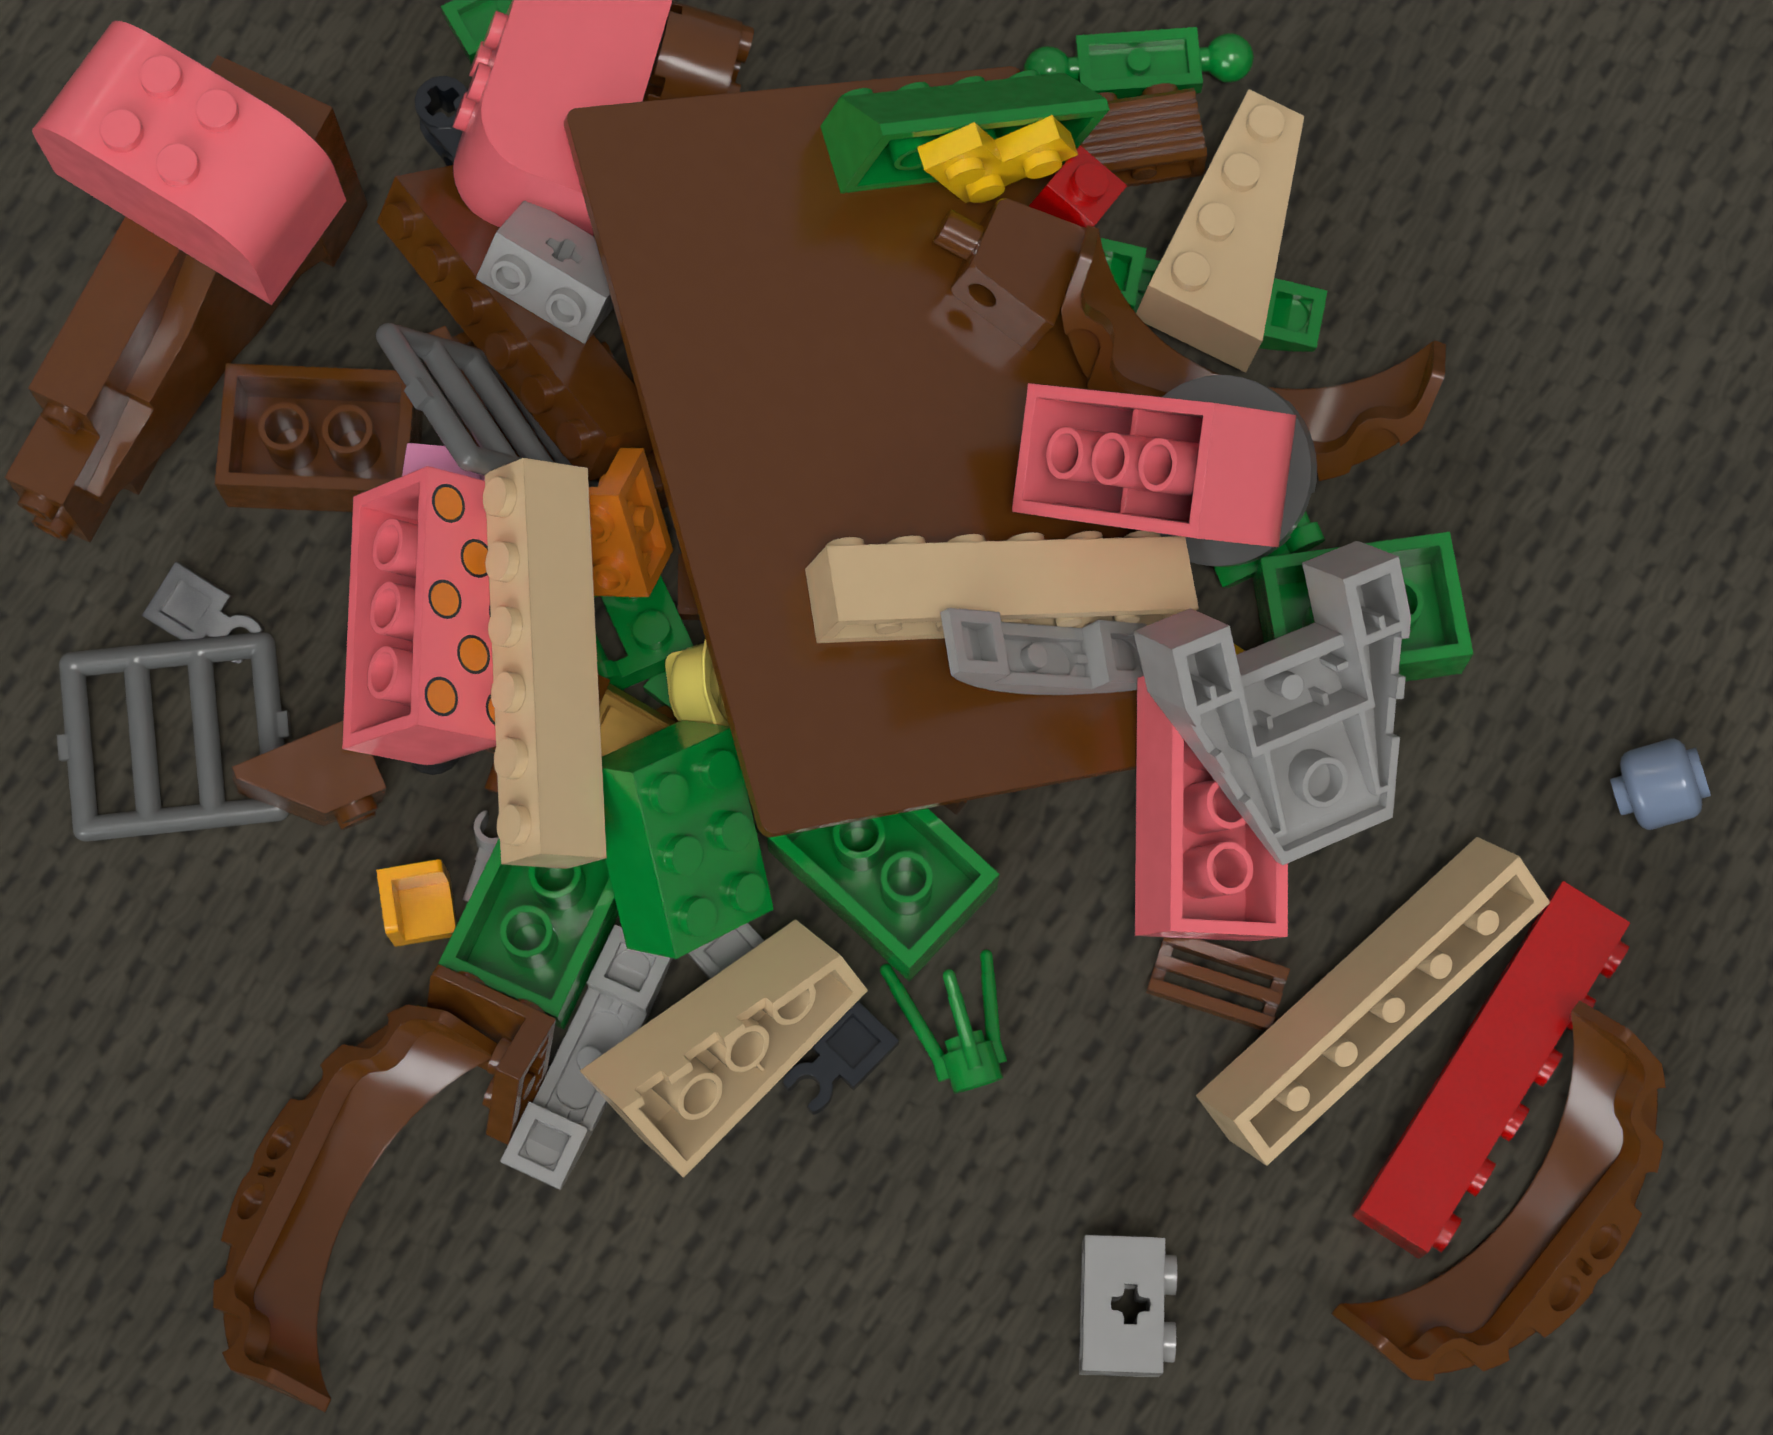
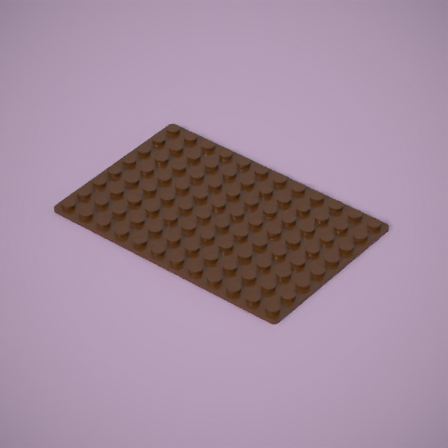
(817, 392)

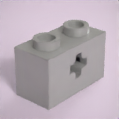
(549, 270)
(1105, 1341)

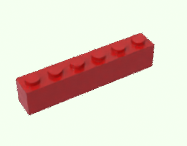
(1491, 1072)

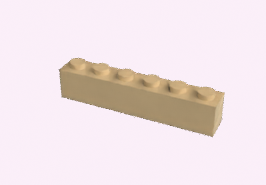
(1068, 582)
(544, 665)
(1373, 999)

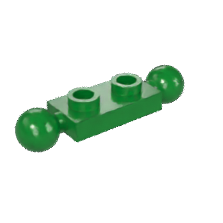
(1139, 59)

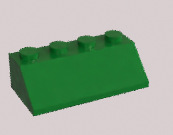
(877, 134)

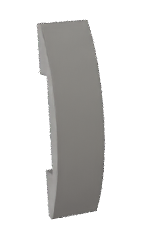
(1040, 657)
(567, 1105)

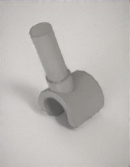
(484, 852)

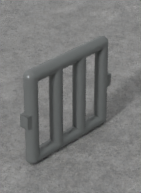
(444, 360)
(136, 662)

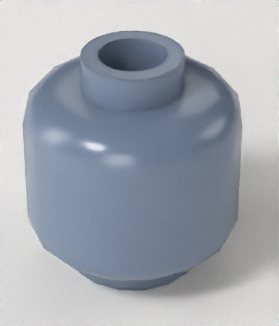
(1660, 784)

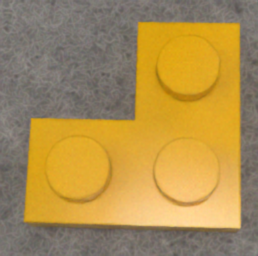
(980, 167)

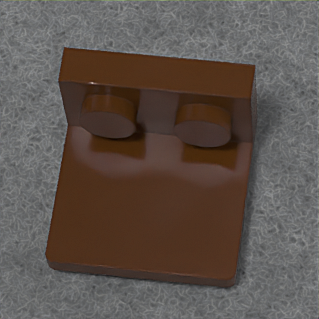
(522, 1038)

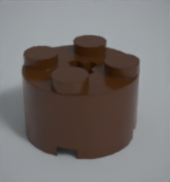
(698, 54)

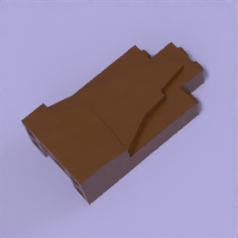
(152, 346)

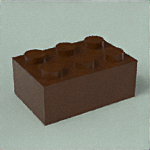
(311, 435)

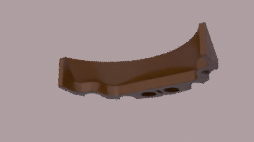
(1344, 420)
(307, 1180)
(1557, 1235)

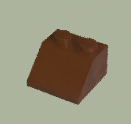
(315, 779)

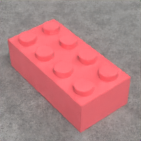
(1195, 854)

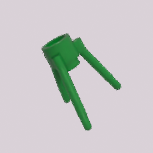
(970, 1058)

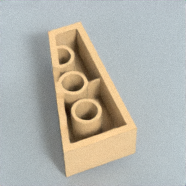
(1226, 250)
(725, 1044)

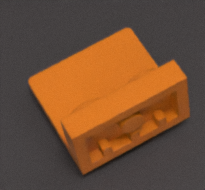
(627, 528)

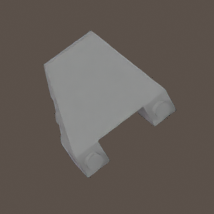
(1304, 720)

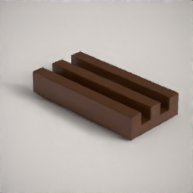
(1211, 1005)

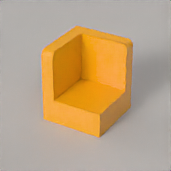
(417, 902)

